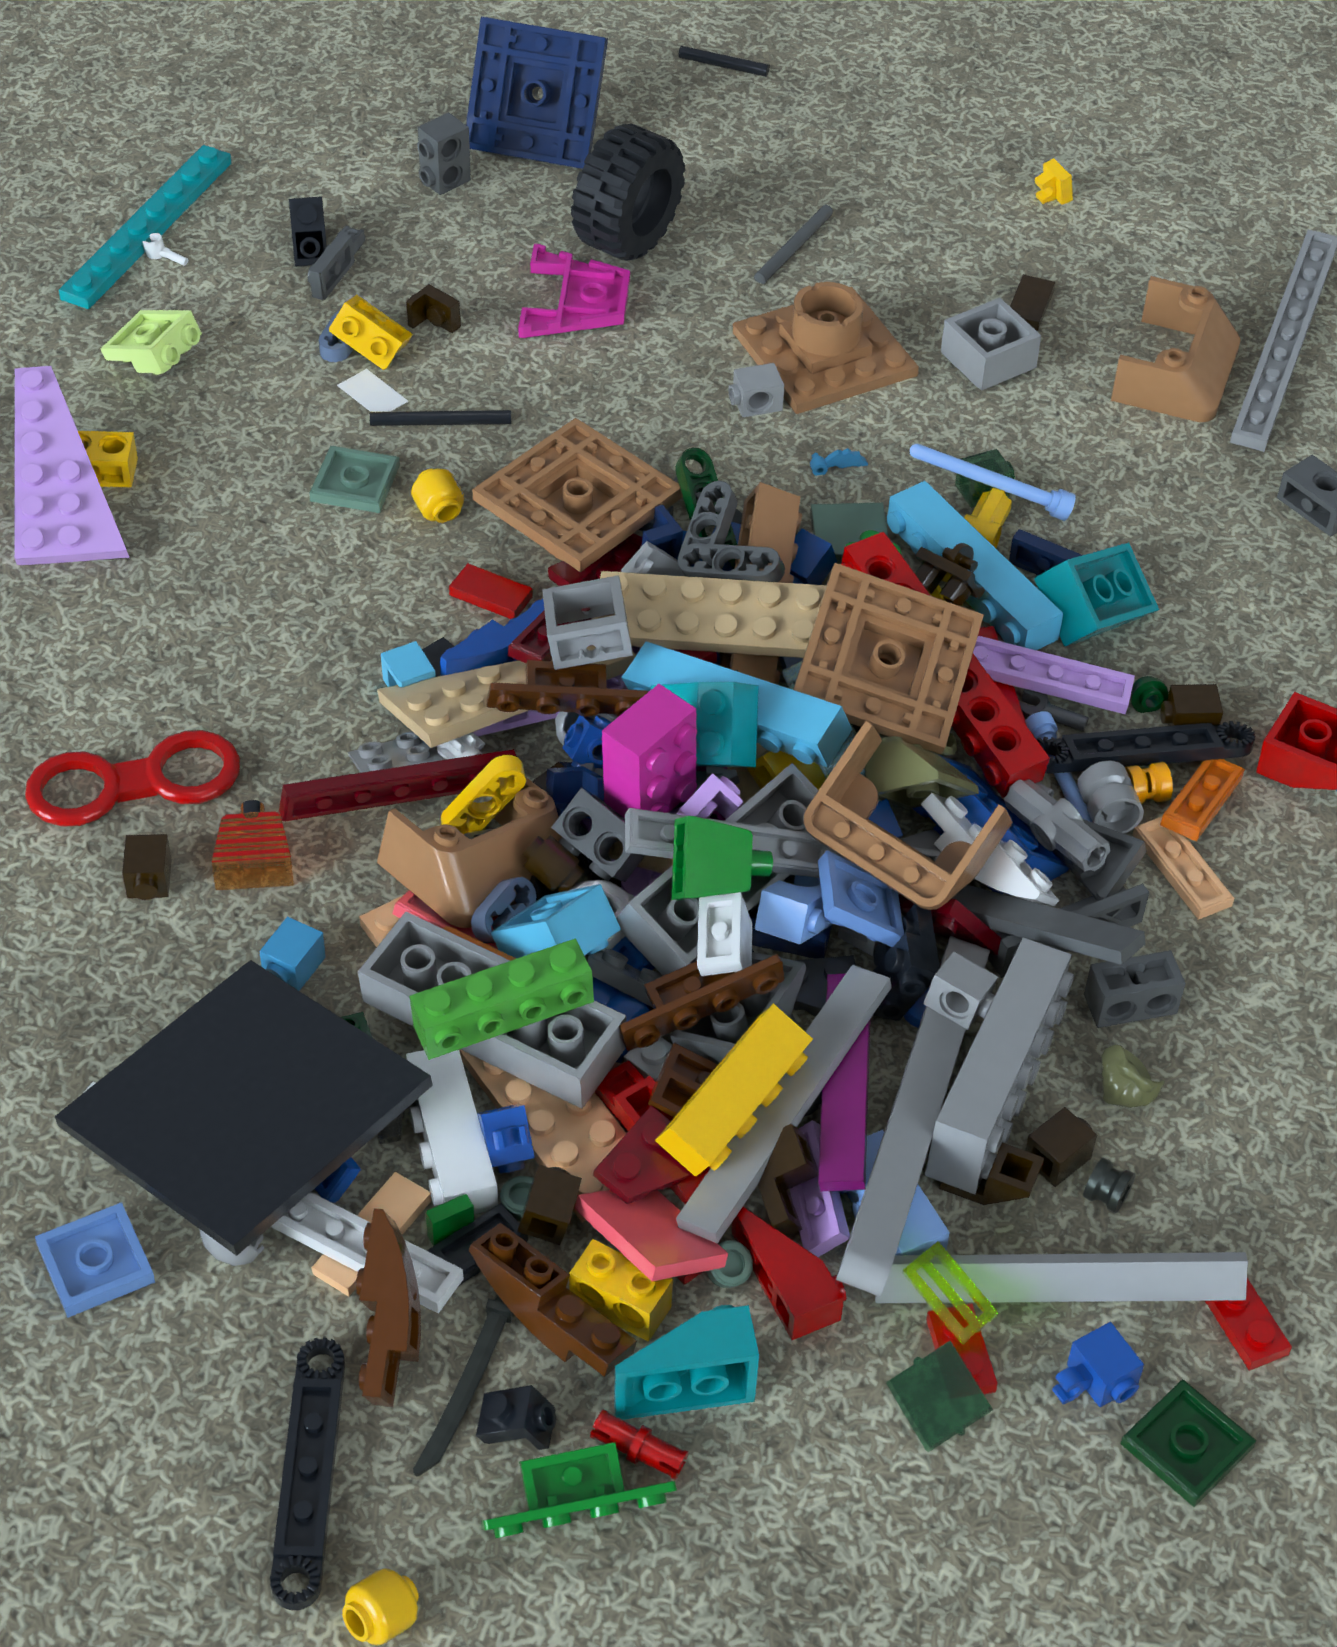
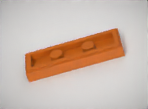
(1202, 798)

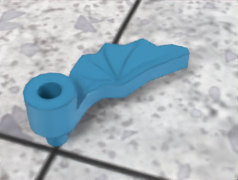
(837, 458)

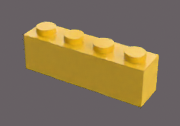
(735, 1090)

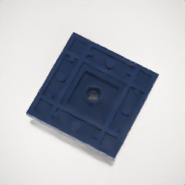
(504, 99)

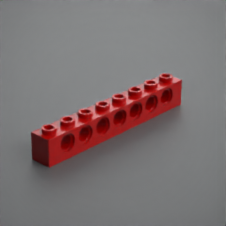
(983, 714)

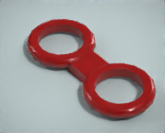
(132, 778)

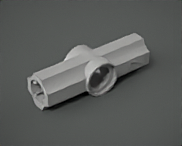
(1057, 825)

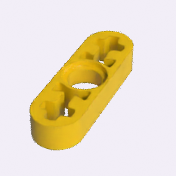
(499, 780)

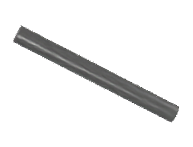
(793, 244)

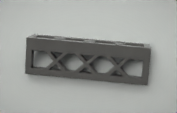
(1123, 908)

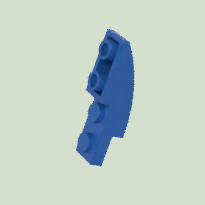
(488, 644)

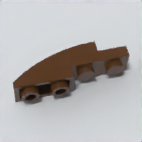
(392, 1292)
(539, 1298)

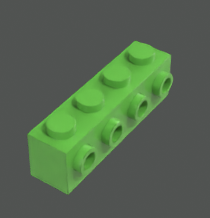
(502, 998)

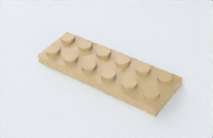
(719, 613)

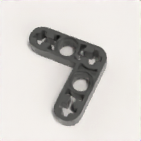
(712, 548)

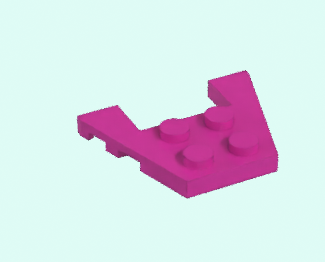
(589, 296)

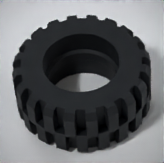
(628, 191)

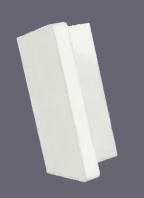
(723, 934)

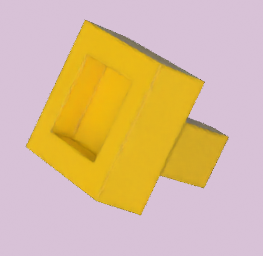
(1054, 183)

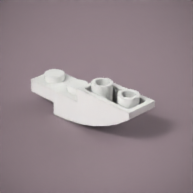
(1004, 868)

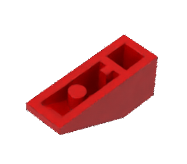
(791, 1277)

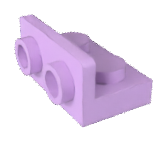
(713, 795)

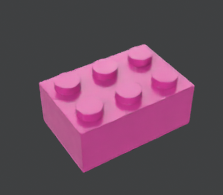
(650, 754)

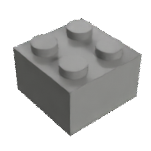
(990, 343)

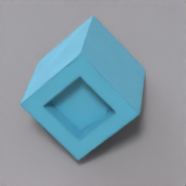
(405, 665)

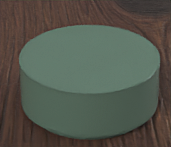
(514, 1195)
(737, 1267)

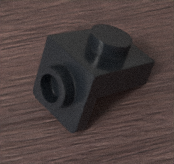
(516, 1415)

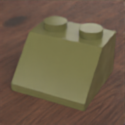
(909, 774)

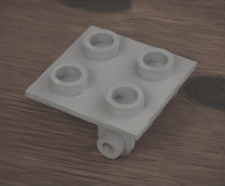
(404, 751)

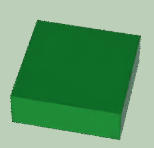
(449, 1218)

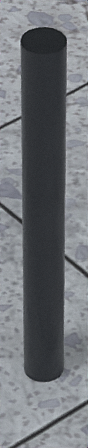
(409, 418)

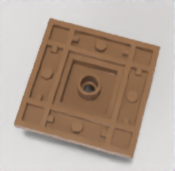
(826, 347)
(577, 494)
(889, 656)

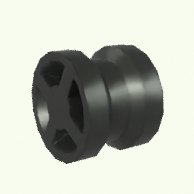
(1109, 1185)

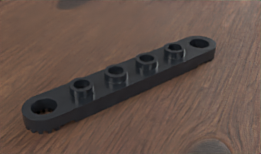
(1148, 746)
(308, 1474)

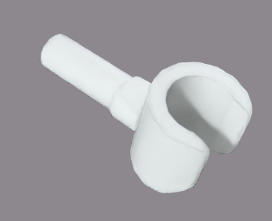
(157, 250)

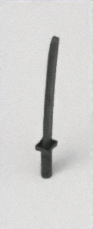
(497, 1316)

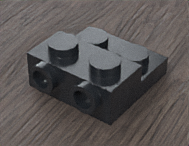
(908, 964)

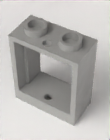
(608, 634)

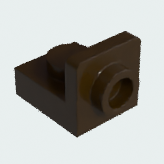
(436, 307)

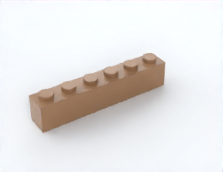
(767, 521)

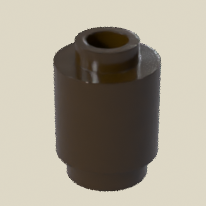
(552, 864)

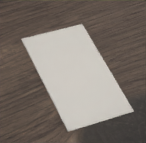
(372, 392)

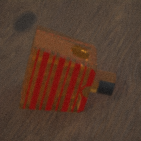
(251, 850)

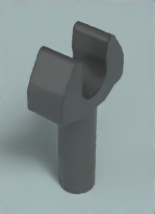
(1059, 714)

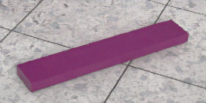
(845, 1115)

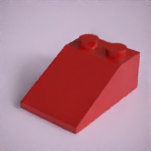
(1302, 745)

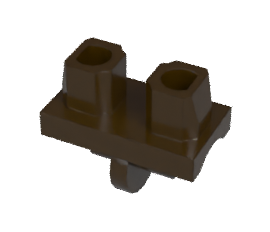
(954, 569)

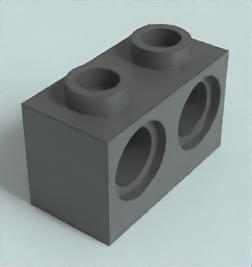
(444, 153)
(606, 830)
(1134, 991)

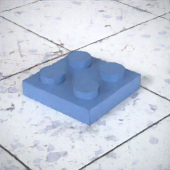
(859, 900)
(94, 1259)

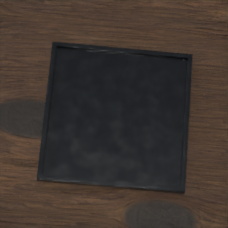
(243, 1105)

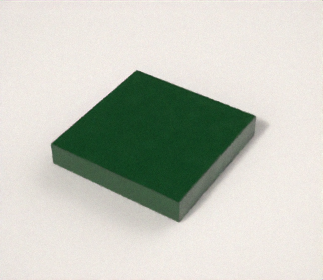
(1188, 1442)

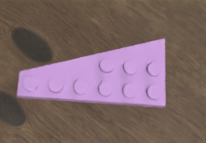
(57, 493)

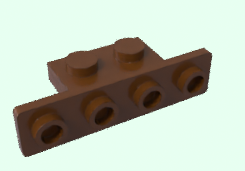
(562, 690)
(686, 997)

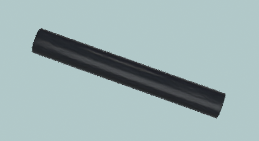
(724, 61)

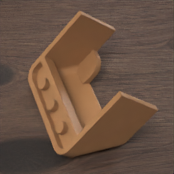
(1181, 381)
(841, 823)
(460, 872)

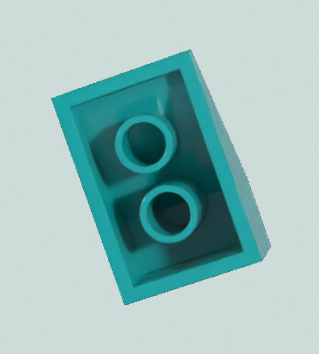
(1097, 592)
(723, 721)
(692, 1367)

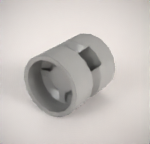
(1110, 796)

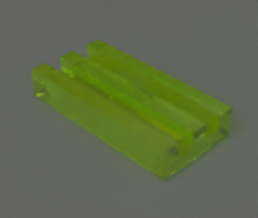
(975, 1324)

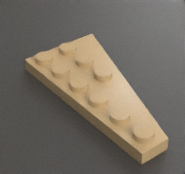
(457, 702)

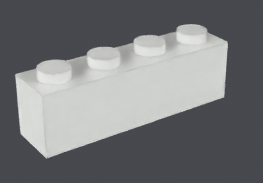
(452, 1134)

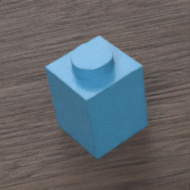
(293, 952)

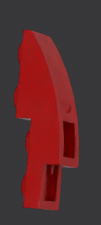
(627, 1097)

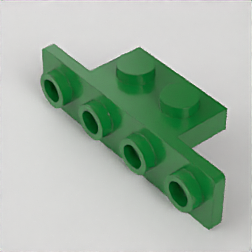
(574, 1483)

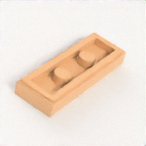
(1184, 869)
(401, 1201)

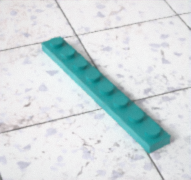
(152, 217)

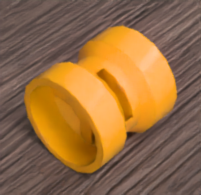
(1151, 782)

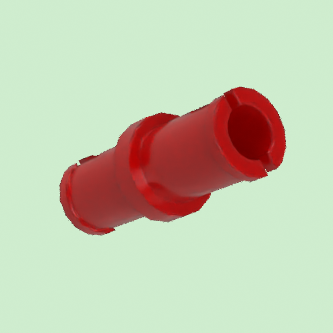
(639, 1444)

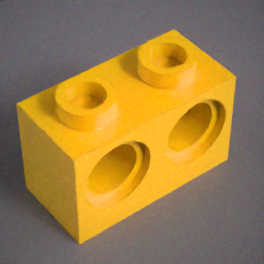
(111, 456)
(620, 1290)

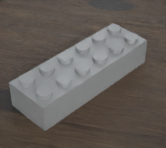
(668, 928)
(558, 1054)
(1000, 1066)

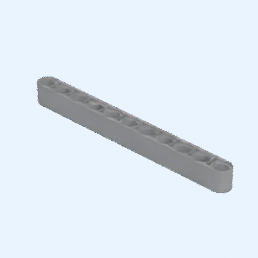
(905, 1143)

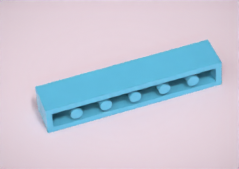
(1010, 600)
(786, 718)

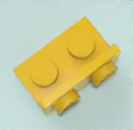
(369, 331)

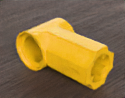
(990, 514)

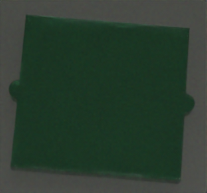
(939, 1396)

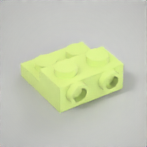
(154, 340)

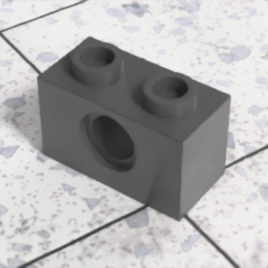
(1312, 493)

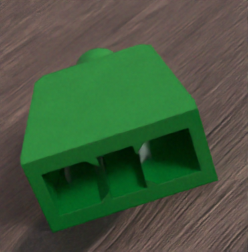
(714, 859)

